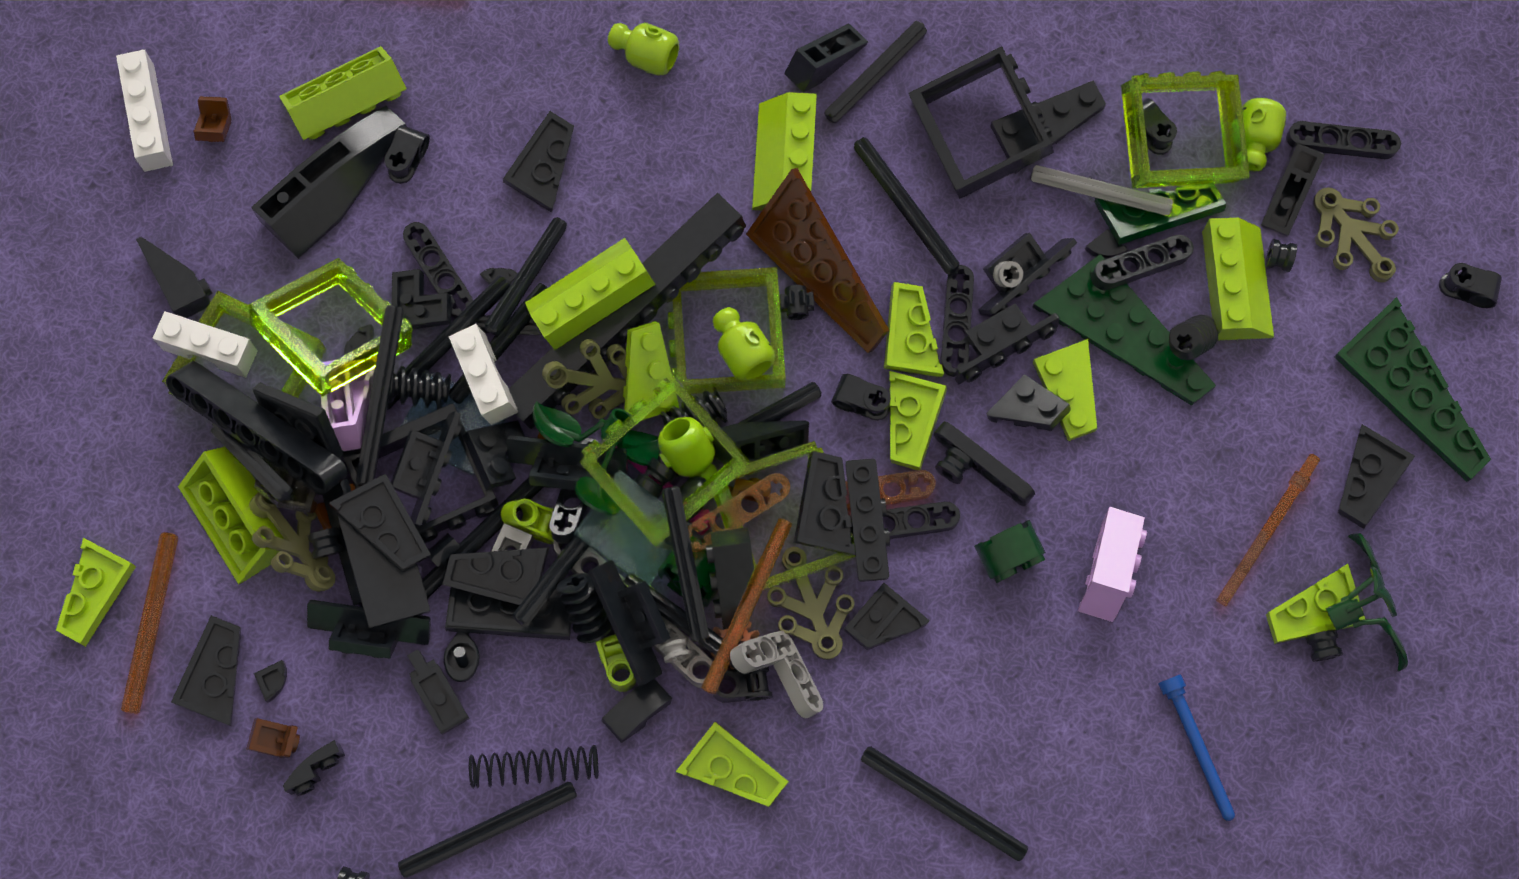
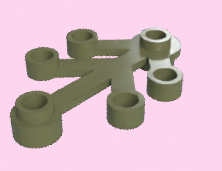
(1353, 230)
(599, 382)
(316, 572)
(813, 608)

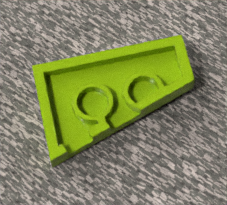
(910, 336)
(646, 367)
(1070, 377)
(913, 417)
(95, 588)
(1307, 610)
(732, 766)

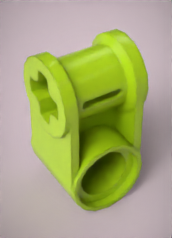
(534, 520)
(614, 660)

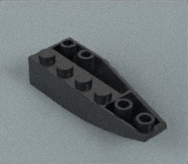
(327, 183)

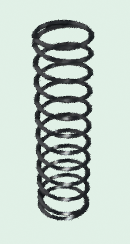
(476, 770)

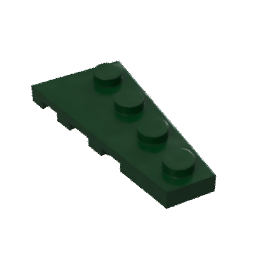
(1189, 204)

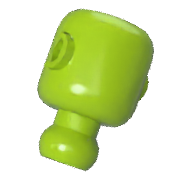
(646, 47)
(1263, 128)
(742, 345)
(687, 448)

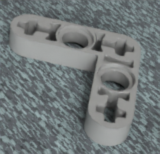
(786, 662)

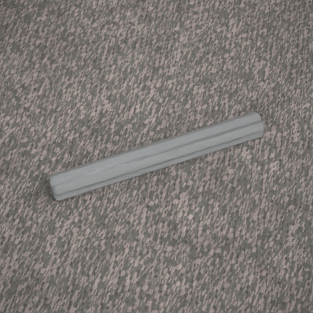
(1102, 190)

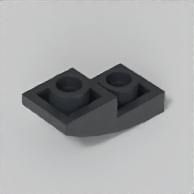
(635, 709)
(306, 775)

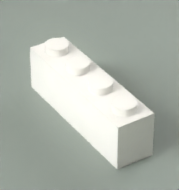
(144, 110)

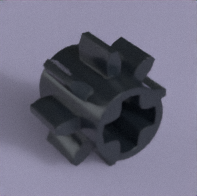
(796, 302)

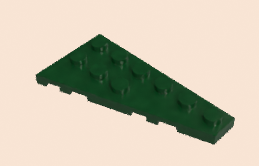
(1125, 330)
(1408, 382)

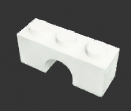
(218, 346)
(482, 375)

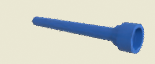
(1174, 690)

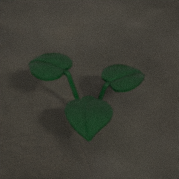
(564, 429)
(1349, 611)

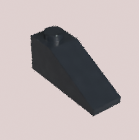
(824, 56)
(1292, 188)
(179, 283)
(763, 438)

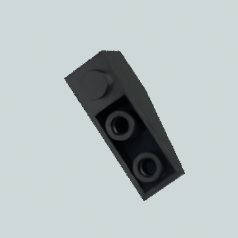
(733, 569)

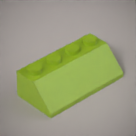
(343, 93)
(783, 143)
(1237, 279)
(589, 294)
(220, 497)

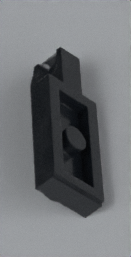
(436, 693)

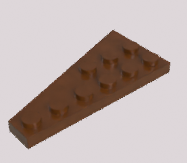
(807, 250)

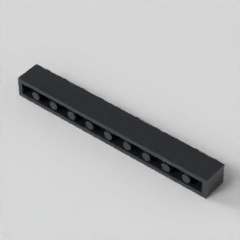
(670, 267)

